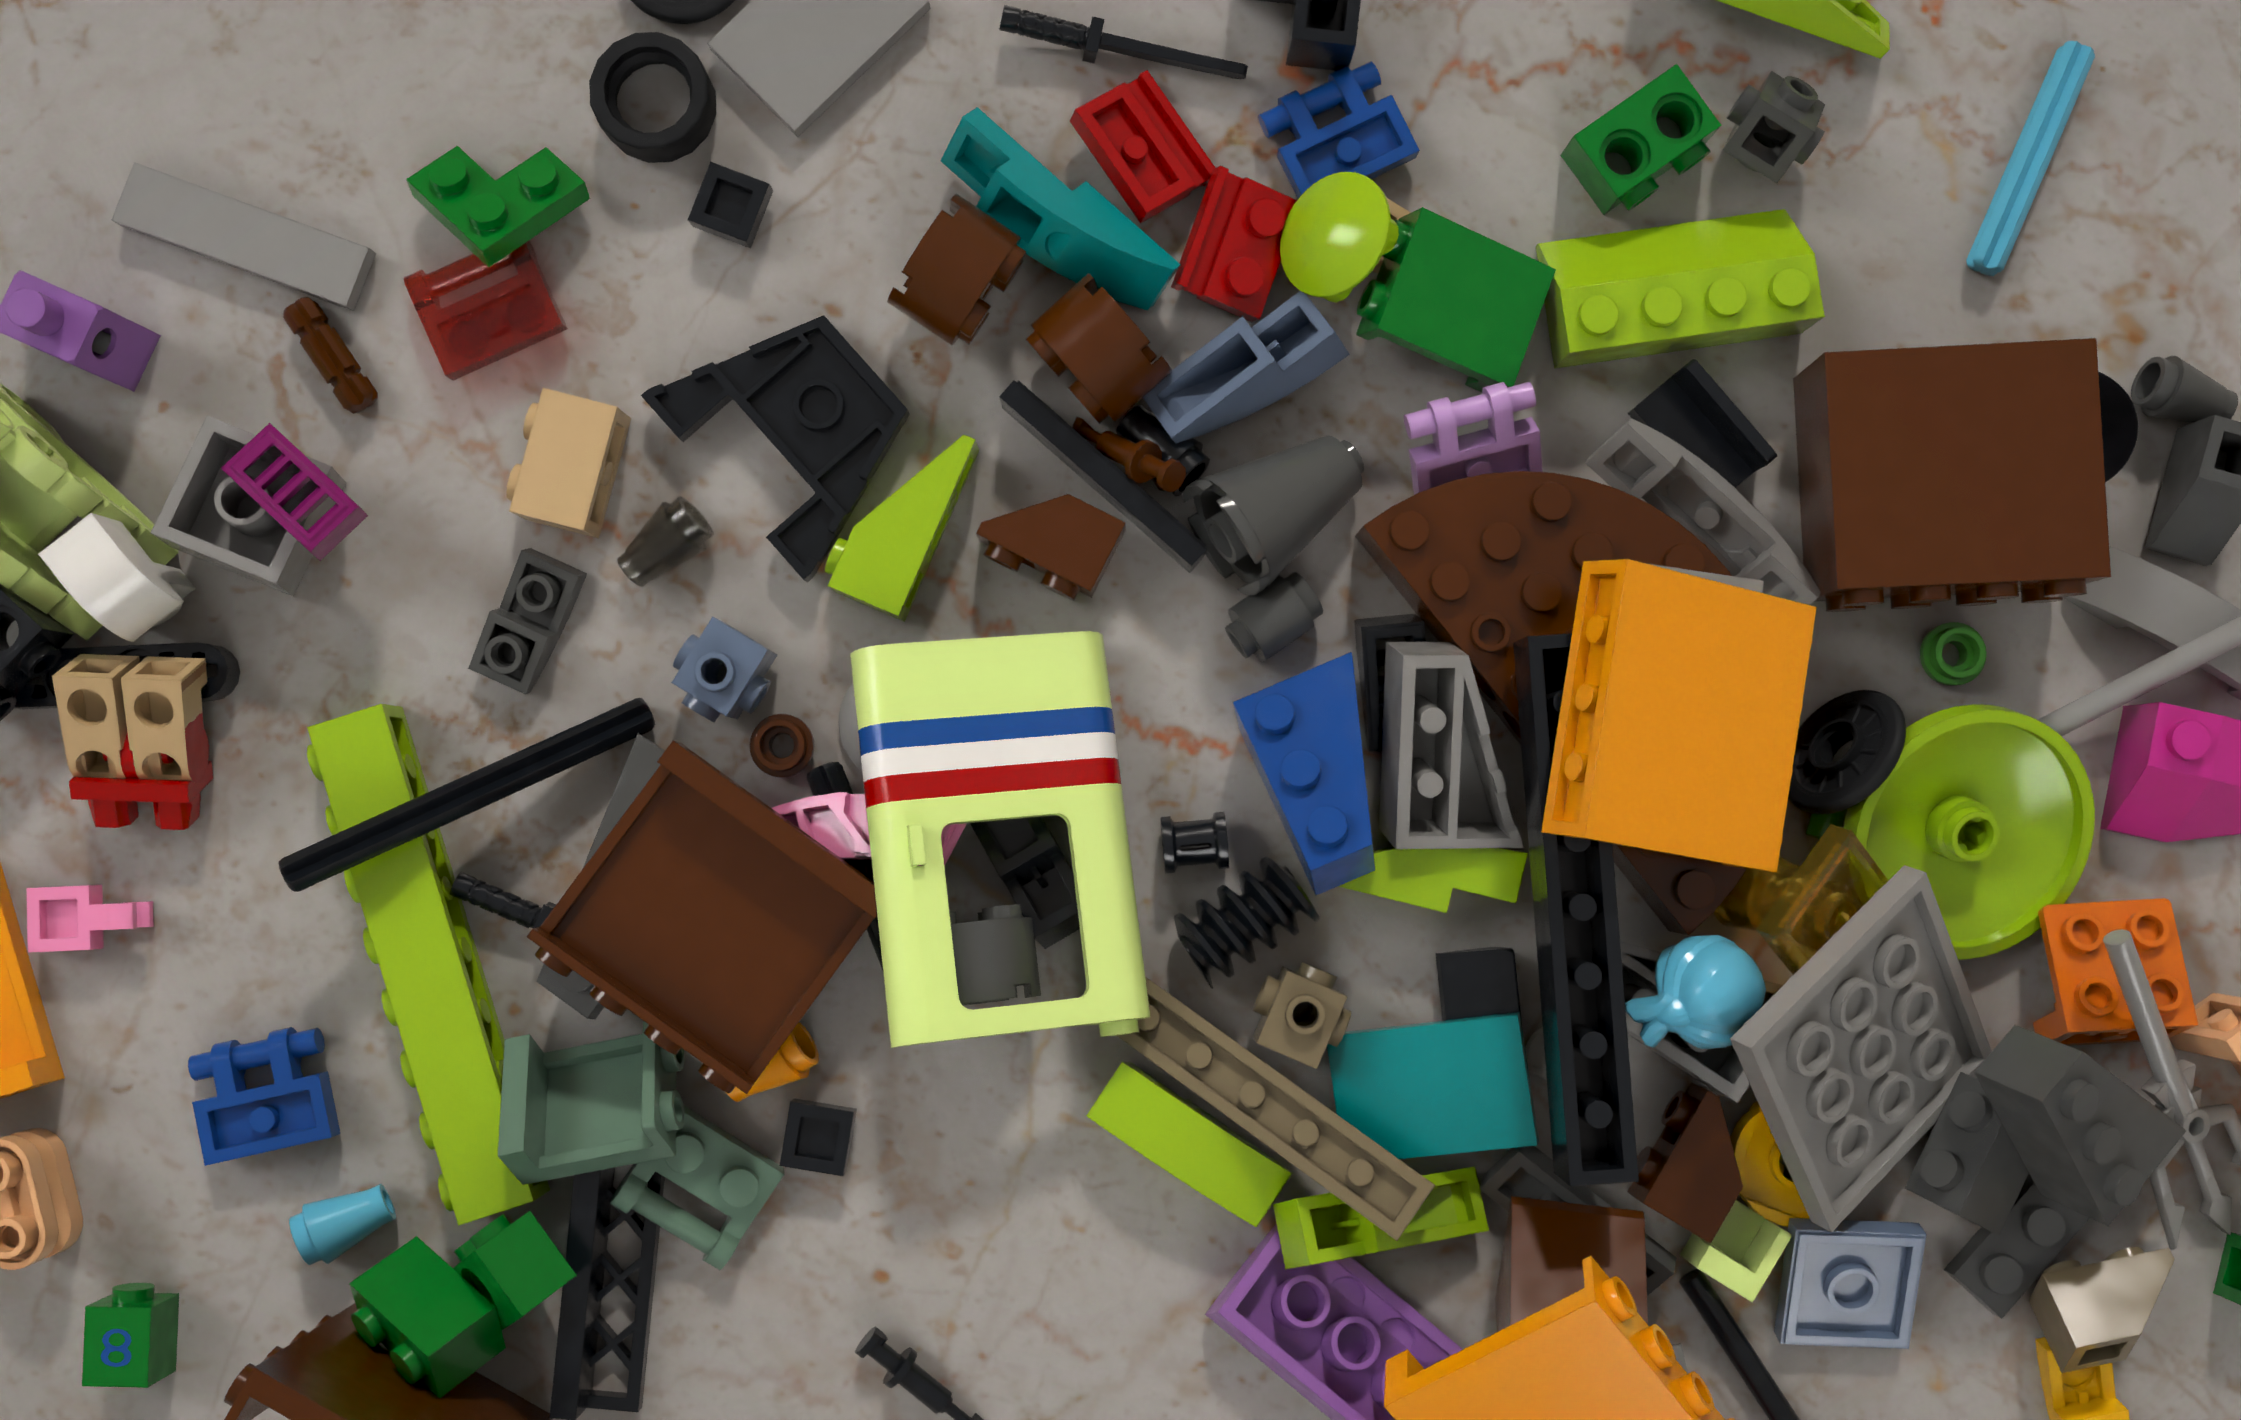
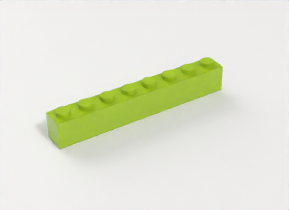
(426, 961)

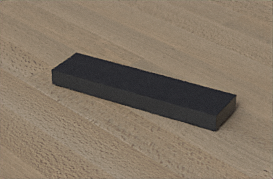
(1103, 475)

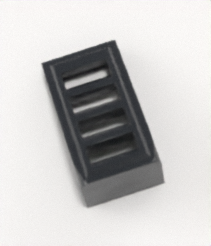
(1368, 658)

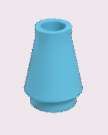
(338, 1223)

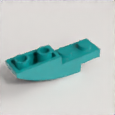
(1058, 226)

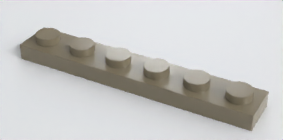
(1279, 1113)

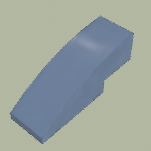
(1246, 369)

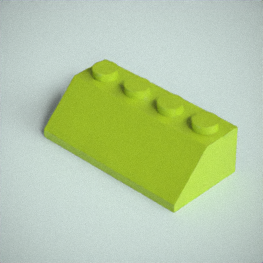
(1679, 288)

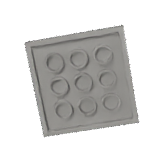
(1863, 1047)

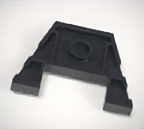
(815, 407)

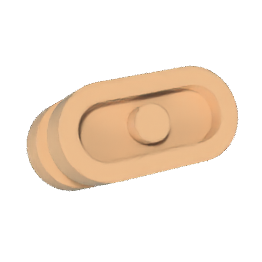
(36, 1198)

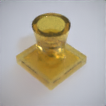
(1804, 903)

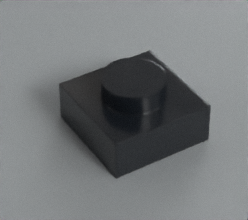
(730, 205)
(818, 1137)

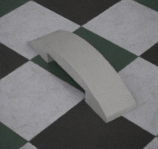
(1705, 504)
(2162, 609)

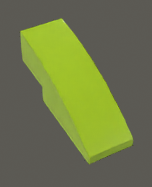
(1429, 875)
(1189, 1143)
(1328, 1229)

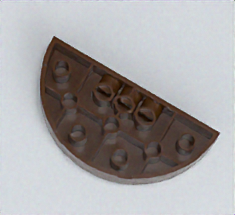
(1505, 563)

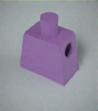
(67, 326)

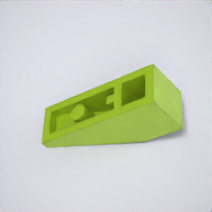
(897, 540)

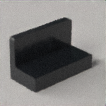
(1706, 423)

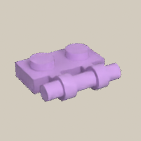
(1499, 448)

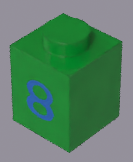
(130, 1337)

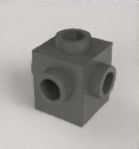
(1775, 125)

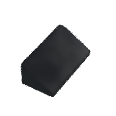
(1477, 983)

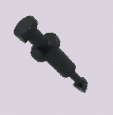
(905, 1372)

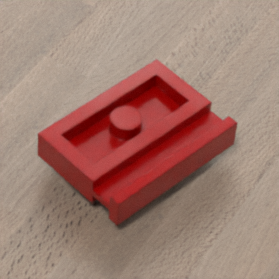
(1143, 146)
(1234, 245)

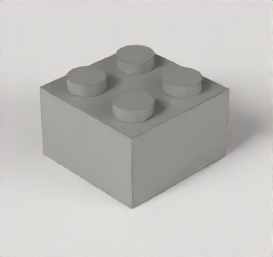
(224, 524)

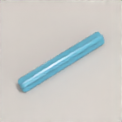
(2030, 158)

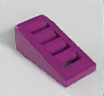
(330, 528)

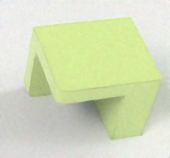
(1740, 1252)

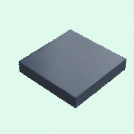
(1850, 1284)

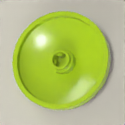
(1991, 817)

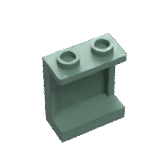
(587, 1106)

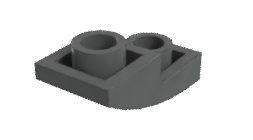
(529, 621)

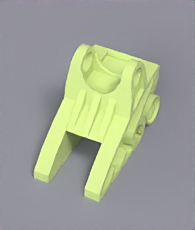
(40, 495)

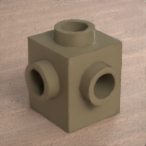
(1304, 1038)

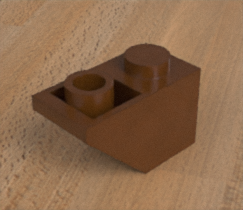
(1058, 538)
(1692, 1166)

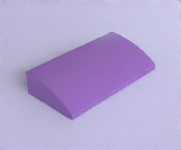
(1325, 1329)

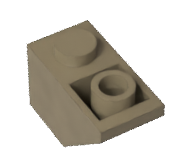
(2098, 1308)

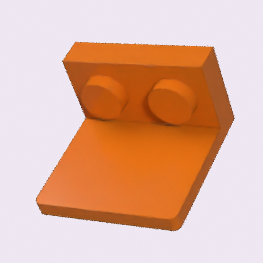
(2083, 980)

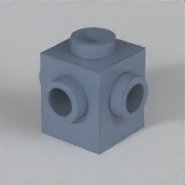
(704, 657)

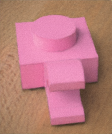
(75, 917)

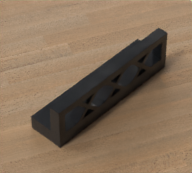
(582, 1298)

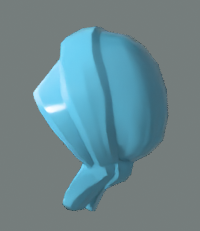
(1703, 993)

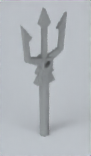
(2174, 1095)

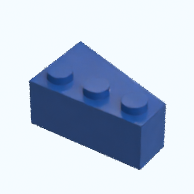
(1312, 764)

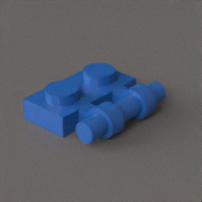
(1364, 142)
(268, 1116)

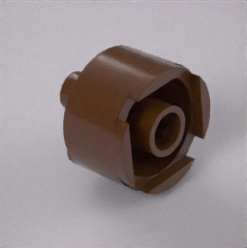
(956, 271)
(1100, 348)

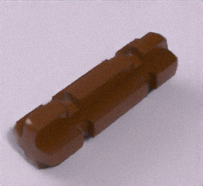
(330, 355)

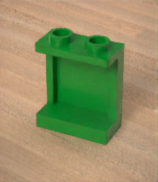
(1456, 299)

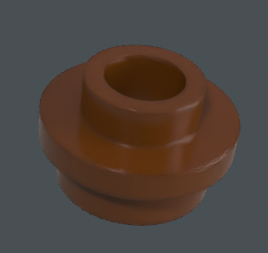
(763, 738)

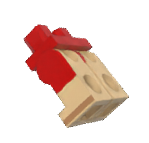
(135, 736)

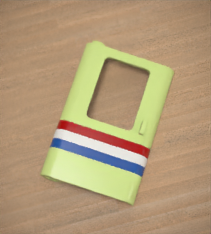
(983, 738)

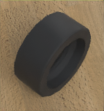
(635, 53)

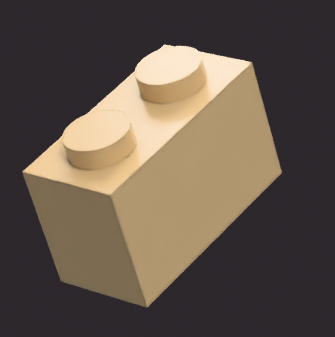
(568, 462)

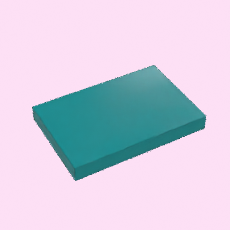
(1437, 1086)

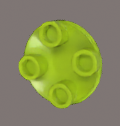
(1336, 235)

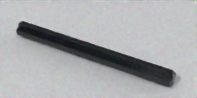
(465, 795)

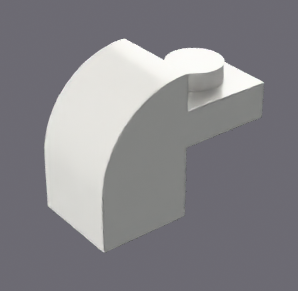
(115, 577)

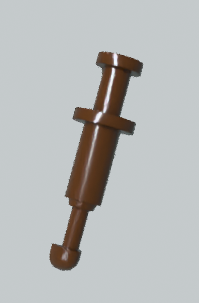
(1140, 459)

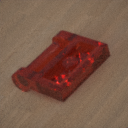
(488, 322)

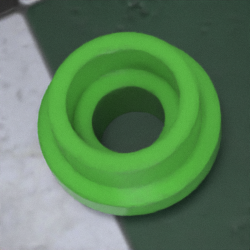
(1970, 648)

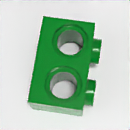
(1634, 133)

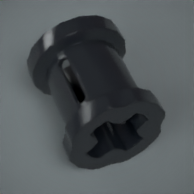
(1194, 842)

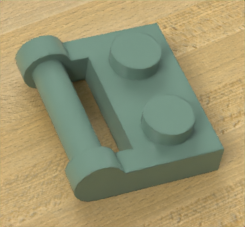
(714, 1170)

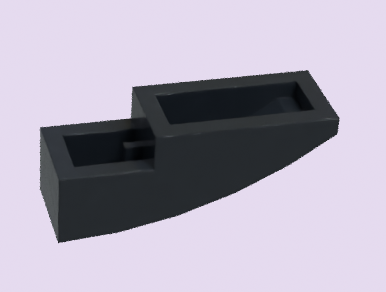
(1034, 874)

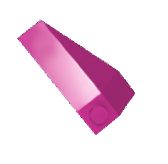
(2174, 774)

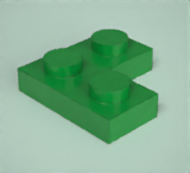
(500, 213)

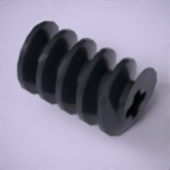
(1243, 919)

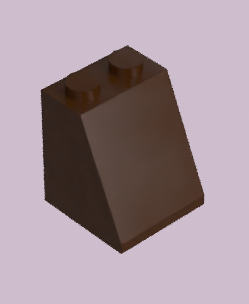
(1547, 1250)

